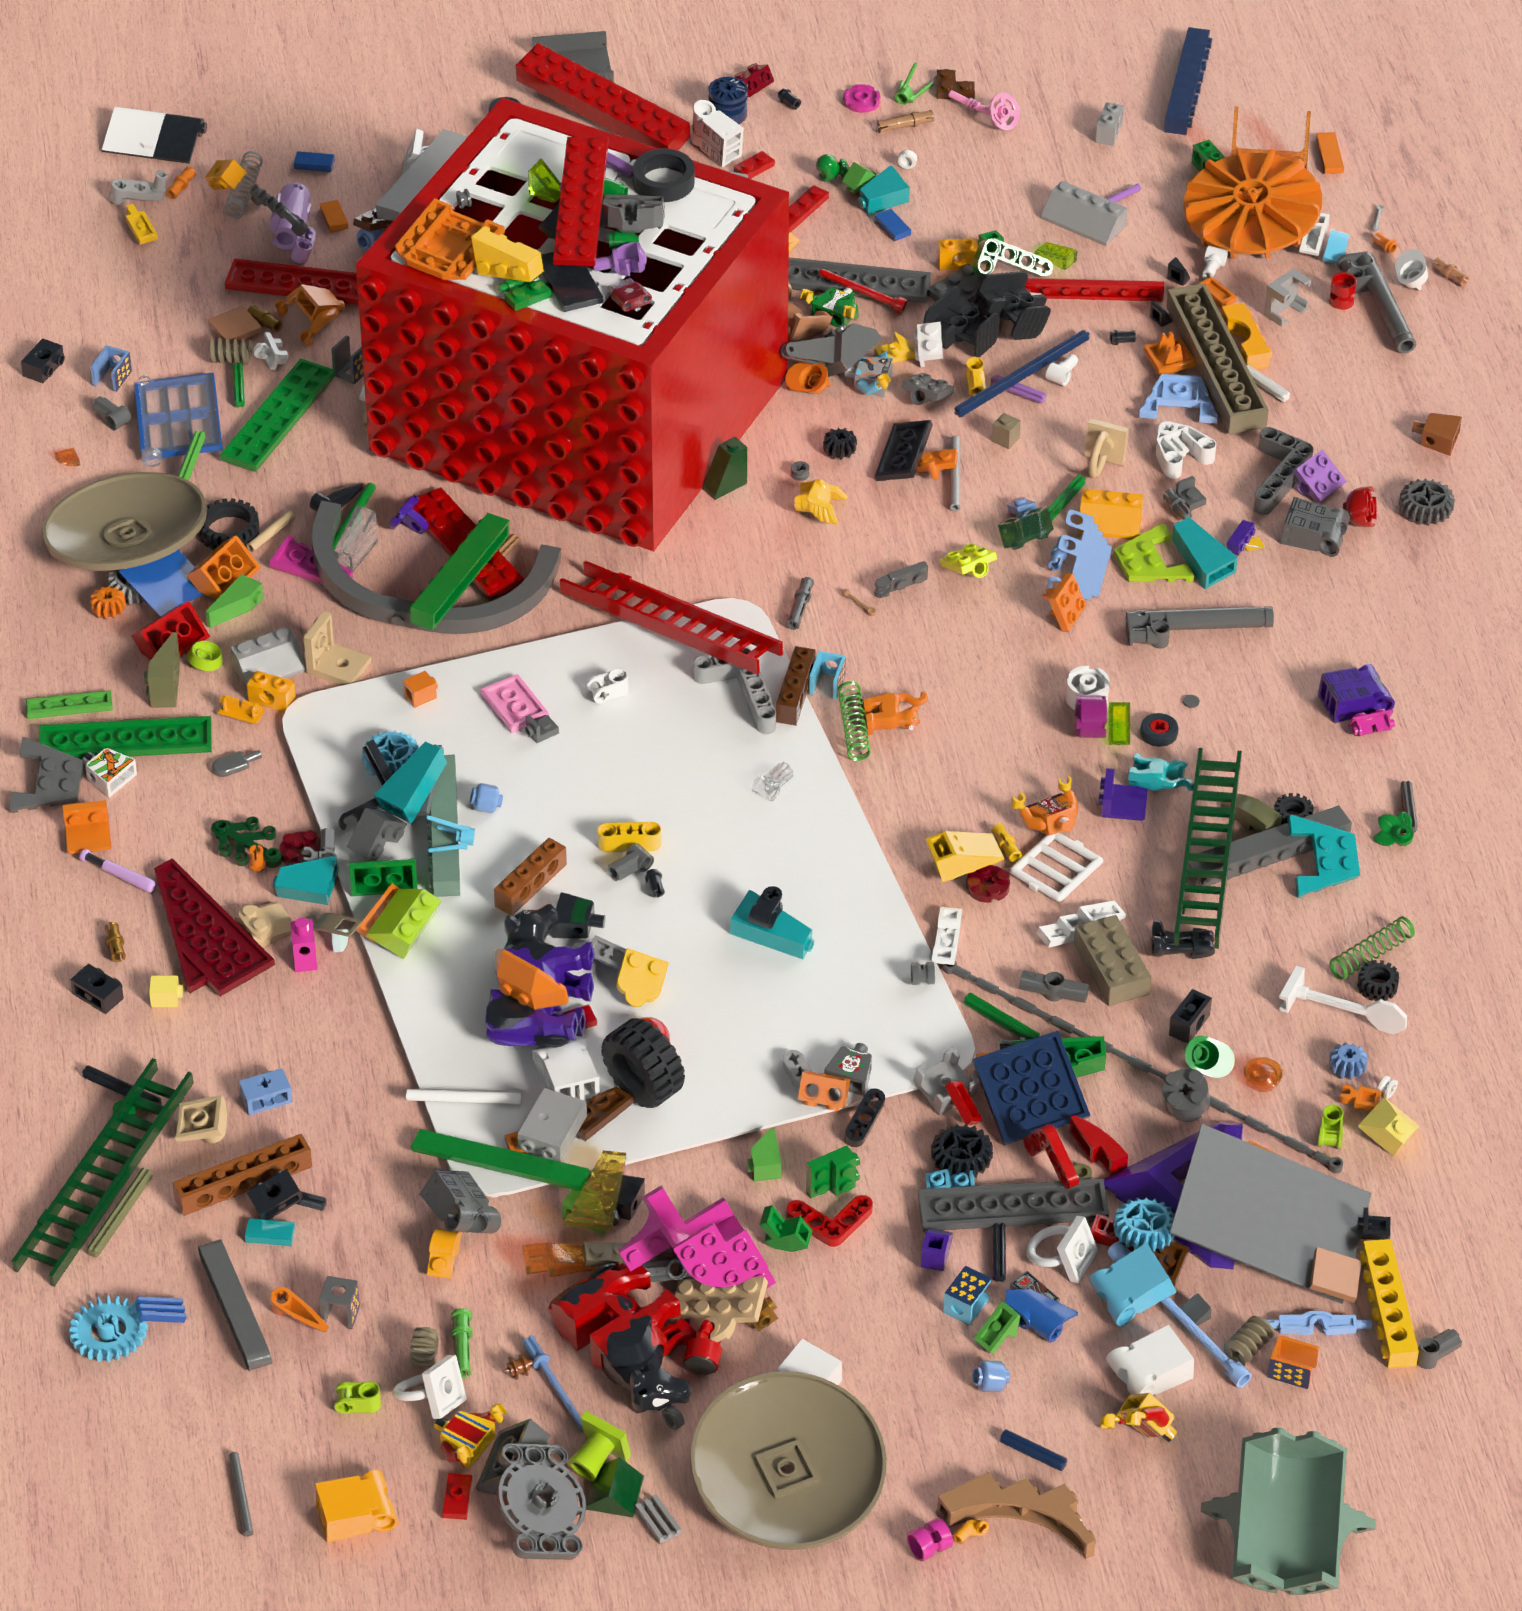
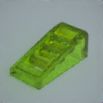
(1061, 256)

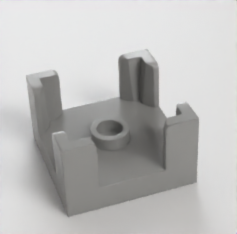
(1283, 294)
(934, 1079)

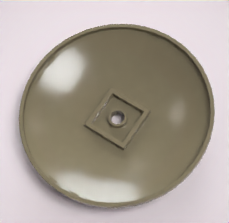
(793, 1423)

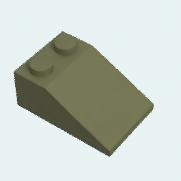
(164, 675)

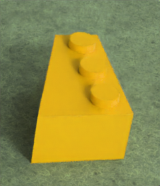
(503, 258)

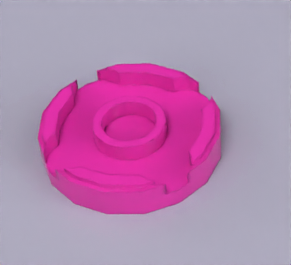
(861, 98)

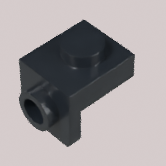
(1374, 1226)

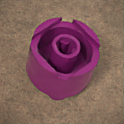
(1090, 716)

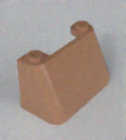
(804, 326)

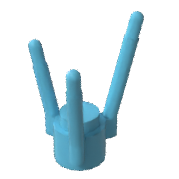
(464, 834)

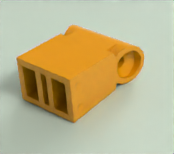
(354, 1506)

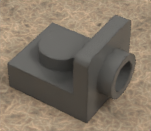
(1193, 497)
(541, 728)

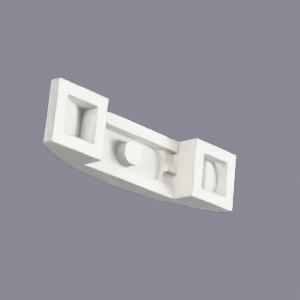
(947, 936)

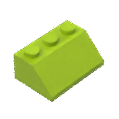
(404, 920)

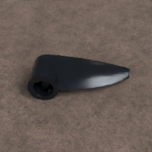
(338, 496)

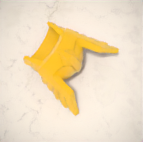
(816, 498)

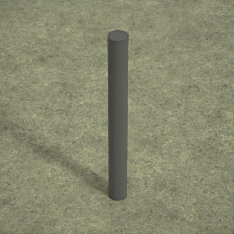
(241, 1494)

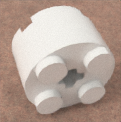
(1086, 682)

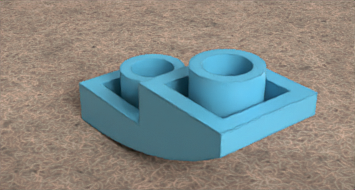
(1335, 246)
(942, 1179)

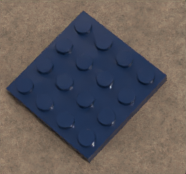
(1030, 1087)

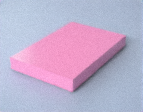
(513, 702)

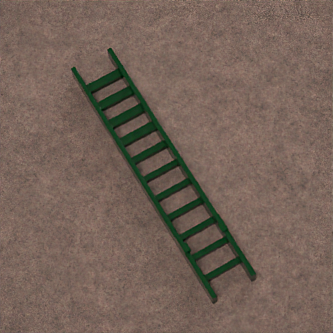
(1215, 827)
(109, 1132)

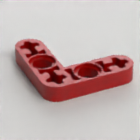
(1048, 1140)
(833, 1225)

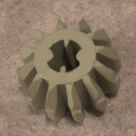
(424, 1347)

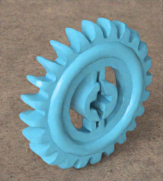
(105, 1319)

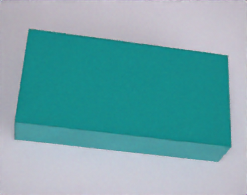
(270, 1232)

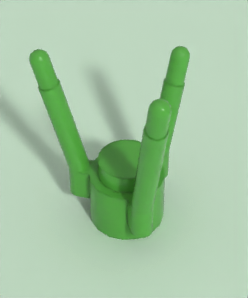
(905, 92)

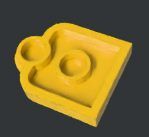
(640, 977)

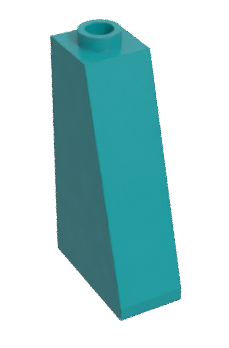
(1203, 553)
(412, 782)
(786, 935)

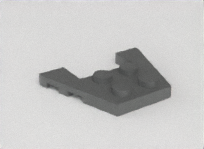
(57, 778)

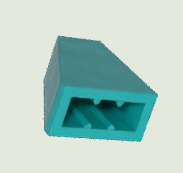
(884, 192)
(308, 880)

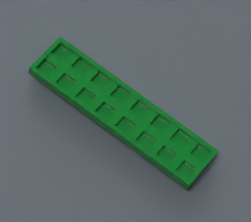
(277, 415)

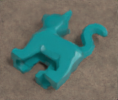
(1153, 774)

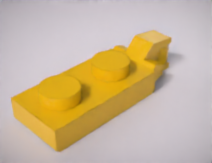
(140, 225)

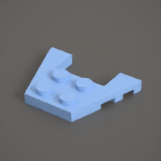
(1179, 392)

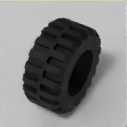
(643, 1062)

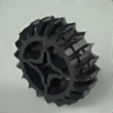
(963, 1145)

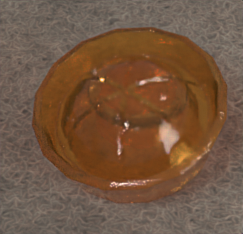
(1263, 1074)

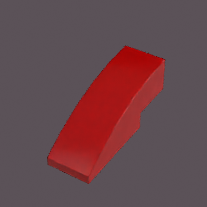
(1098, 1145)

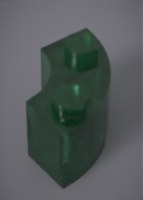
(1022, 529)

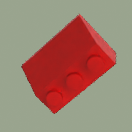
(180, 619)

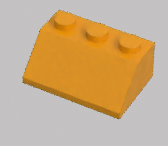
(1114, 512)

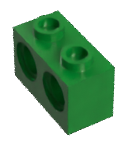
(1204, 151)

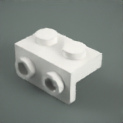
(929, 342)

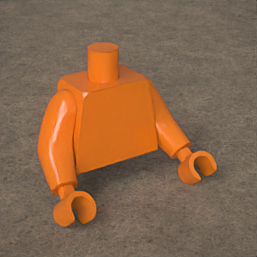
(317, 305)

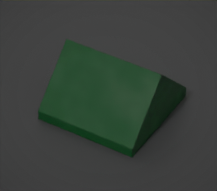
(615, 1489)

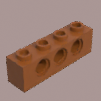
(530, 876)

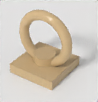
(1105, 443)

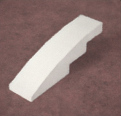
(1064, 930)

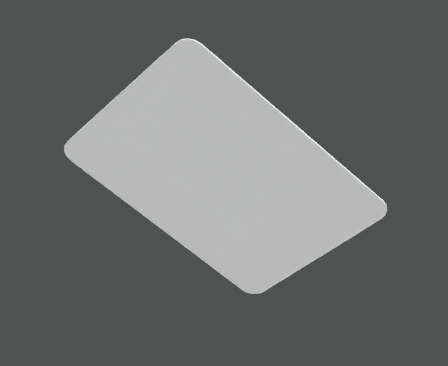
(662, 757)

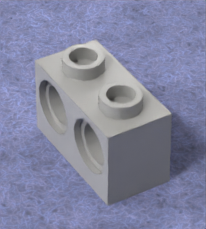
(1110, 123)

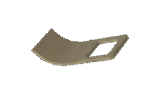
(329, 922)

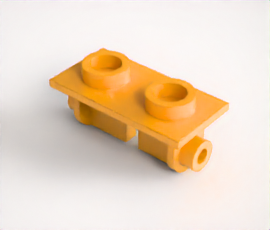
(244, 711)

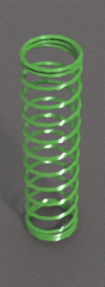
(843, 697)
(1332, 961)

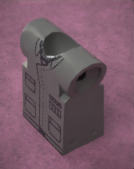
(1315, 527)
(460, 1202)

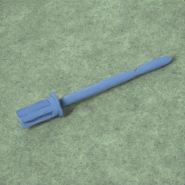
(541, 1360)

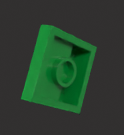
(832, 1172)

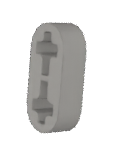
(793, 1070)

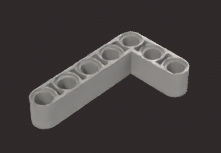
(711, 669)

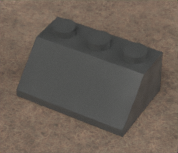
(522, 1433)

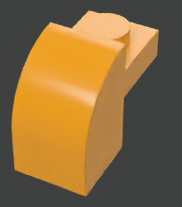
(442, 1250)

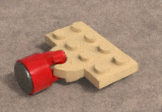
(714, 1317)

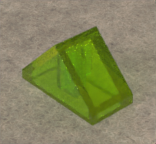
(543, 182)
(1118, 723)

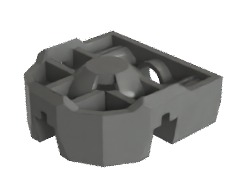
(632, 212)

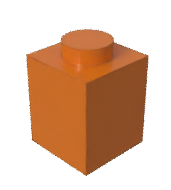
(420, 688)

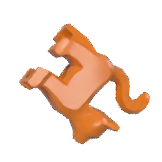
(889, 714)

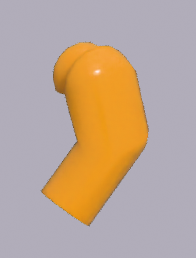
(971, 1528)

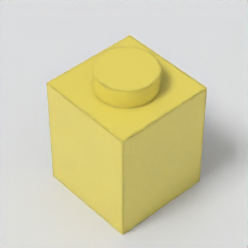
(165, 991)

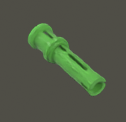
(462, 1334)

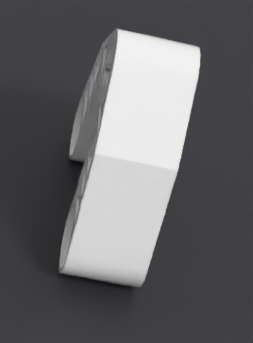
(1175, 441)

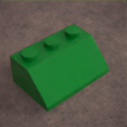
(376, 876)

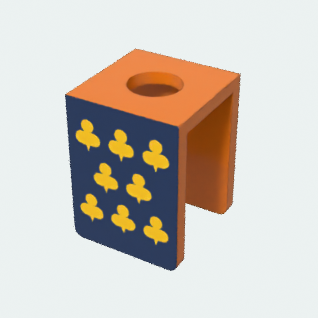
(1289, 1371)

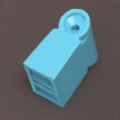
(1132, 1284)

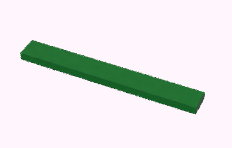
(500, 1160)

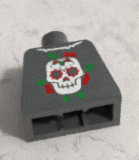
(852, 1064)

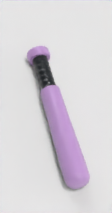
(136, 879)

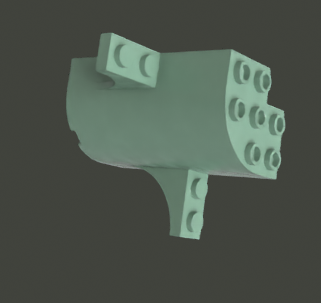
(1289, 1513)

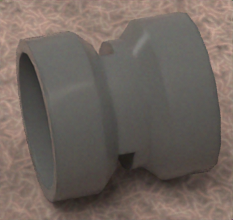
(922, 973)

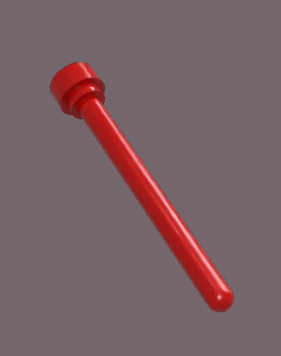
(897, 304)

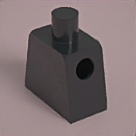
(629, 1197)

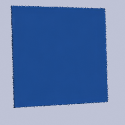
(163, 582)

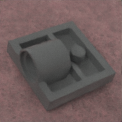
(931, 388)

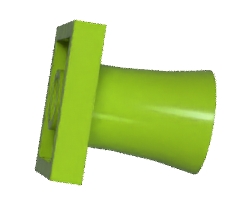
(600, 1442)

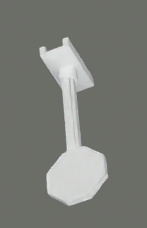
(1382, 1014)

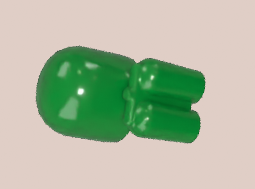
(830, 168)

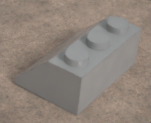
(270, 653)

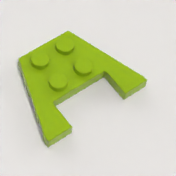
(1142, 561)

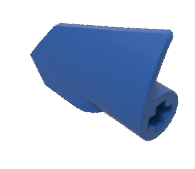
(1039, 1312)

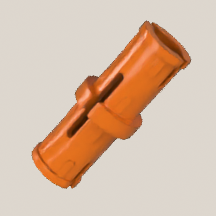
(181, 182)

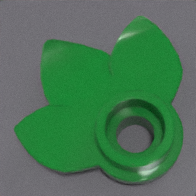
(1392, 827)

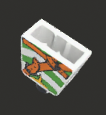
(109, 770)

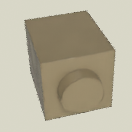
(1006, 431)

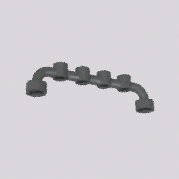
(261, 197)

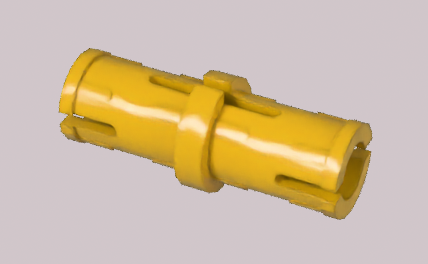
(1011, 850)

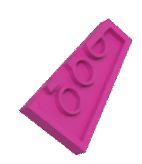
(297, 560)

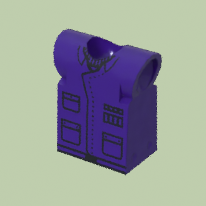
(1353, 692)

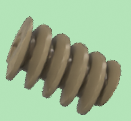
(230, 351)
(1248, 1340)

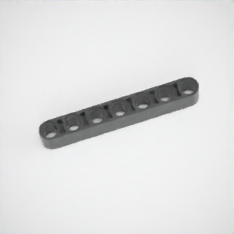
(235, 1305)

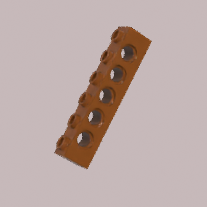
(241, 1174)

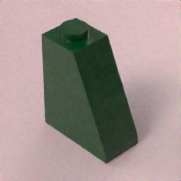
(727, 469)

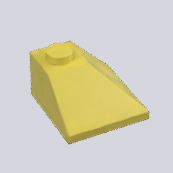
(1388, 1126)

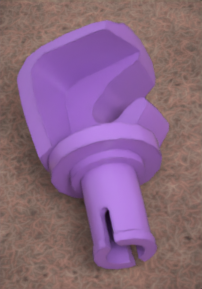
(624, 260)

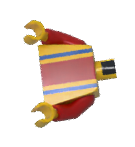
(1145, 1415)
(468, 1434)

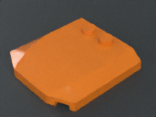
(442, 242)

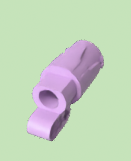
(296, 199)

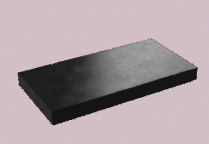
(571, 284)
(903, 450)

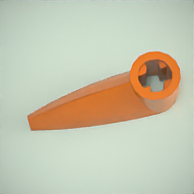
(296, 1309)

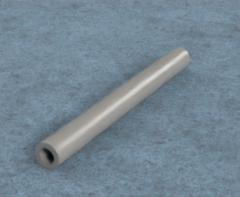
(955, 477)

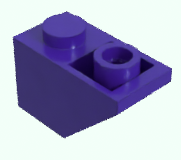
(936, 1249)

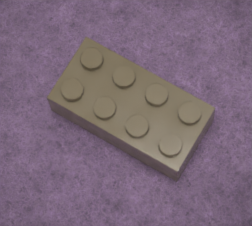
(1112, 960)

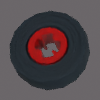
(1162, 737)

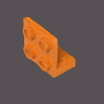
(87, 826)

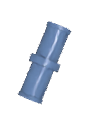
(1058, 556)

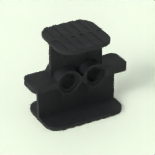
(1012, 301)
(964, 321)

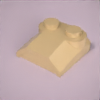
(265, 923)
(202, 1120)

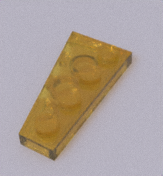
(600, 1194)

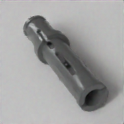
(802, 597)

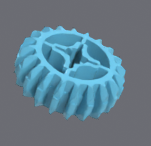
(395, 749)
(1144, 1223)

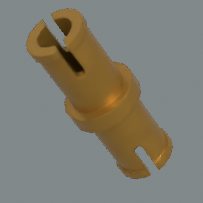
(265, 318)
(115, 941)

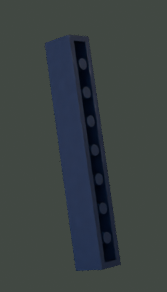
(1187, 81)

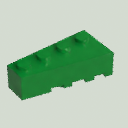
(1085, 1054)

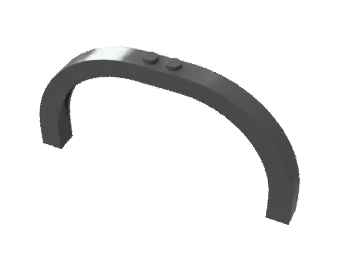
(396, 611)

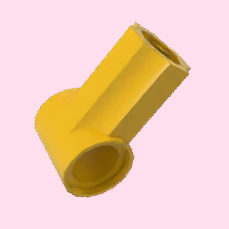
(975, 375)

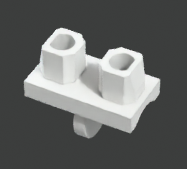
(271, 351)

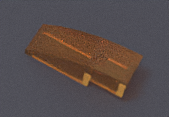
(554, 1258)

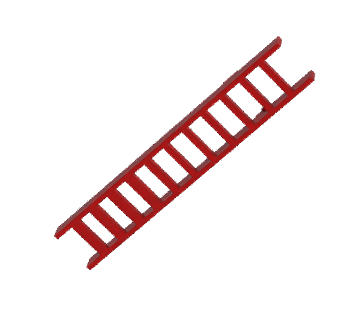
(667, 628)

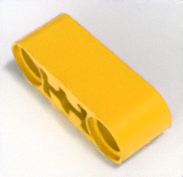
(622, 835)

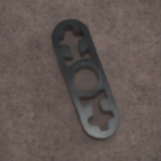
(865, 1127)

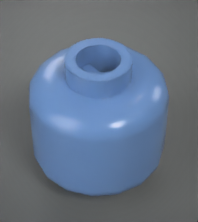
(367, 238)
(485, 798)
(990, 1376)

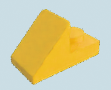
(907, 349)

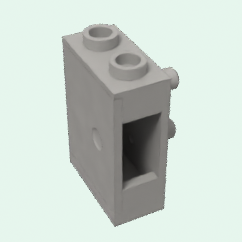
(552, 1125)

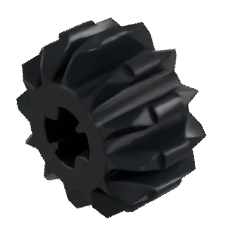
(839, 443)

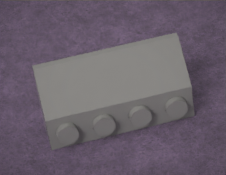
(1084, 213)

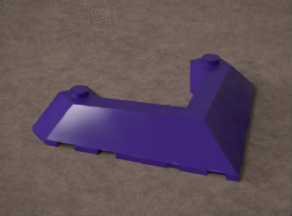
(1159, 1179)

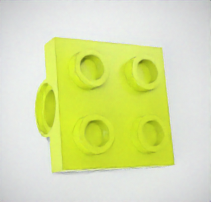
(966, 559)

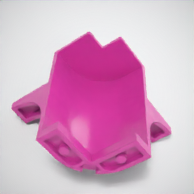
(708, 1243)

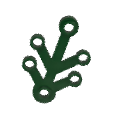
(224, 829)

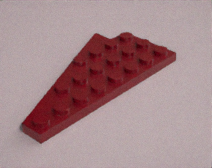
(206, 938)

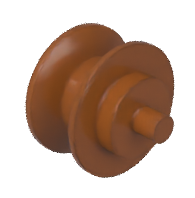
(518, 1366)

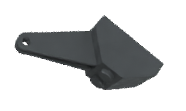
(836, 350)

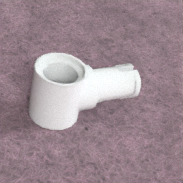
(1214, 259)
(1061, 372)

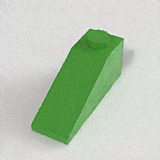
(235, 601)

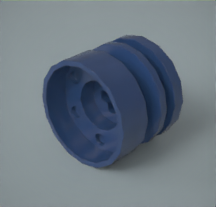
(729, 97)

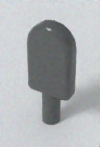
(234, 763)

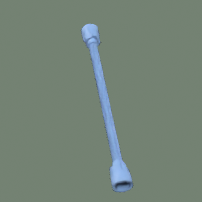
(1234, 1370)

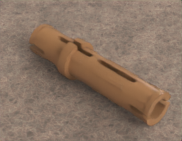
(913, 119)

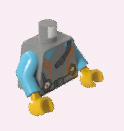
(874, 373)

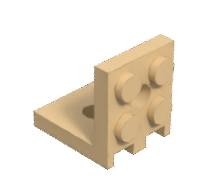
(325, 656)

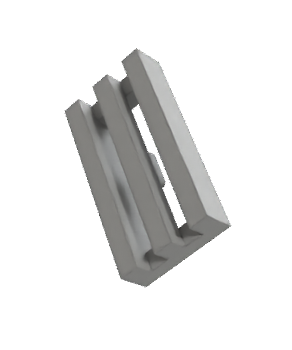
(649, 1504)

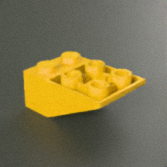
(962, 852)

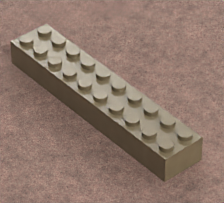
(1217, 359)

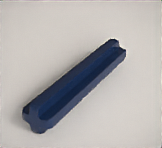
(1033, 1450)

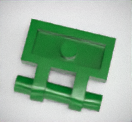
(526, 295)

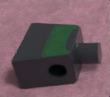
(576, 917)

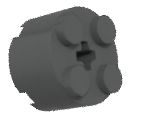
(1186, 1094)

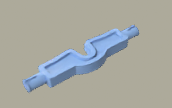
(1330, 1323)

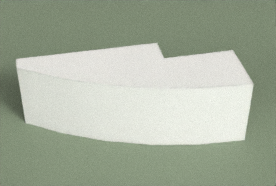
(1314, 240)

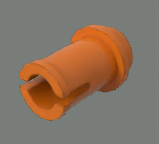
(1387, 244)
(256, 861)

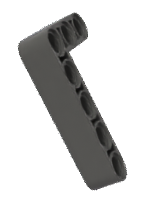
(1292, 453)

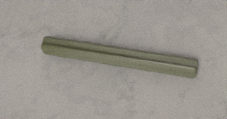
(119, 1212)

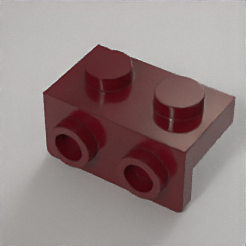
(756, 78)

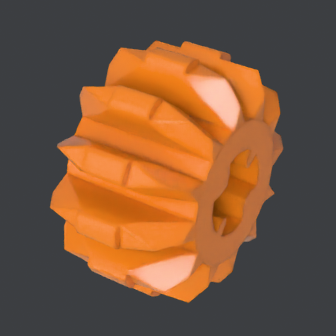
(107, 602)

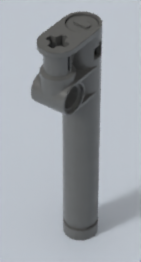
(1370, 278)
(1155, 625)

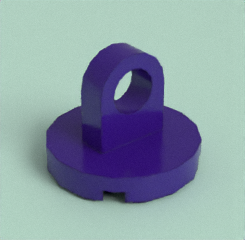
(410, 517)

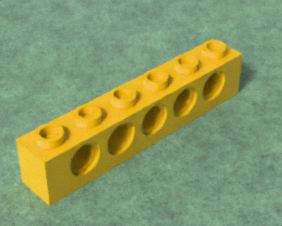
(1389, 1303)

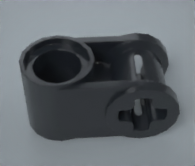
(767, 908)

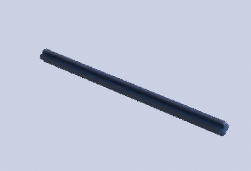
(1021, 373)

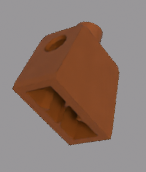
(1439, 432)

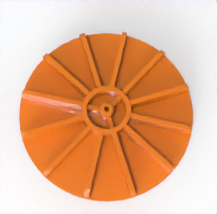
(1253, 203)

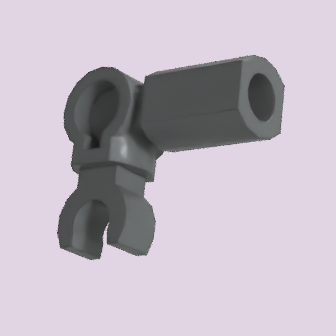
(327, 846)

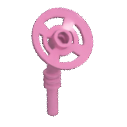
(1001, 111)

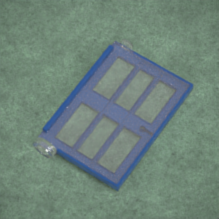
(171, 413)

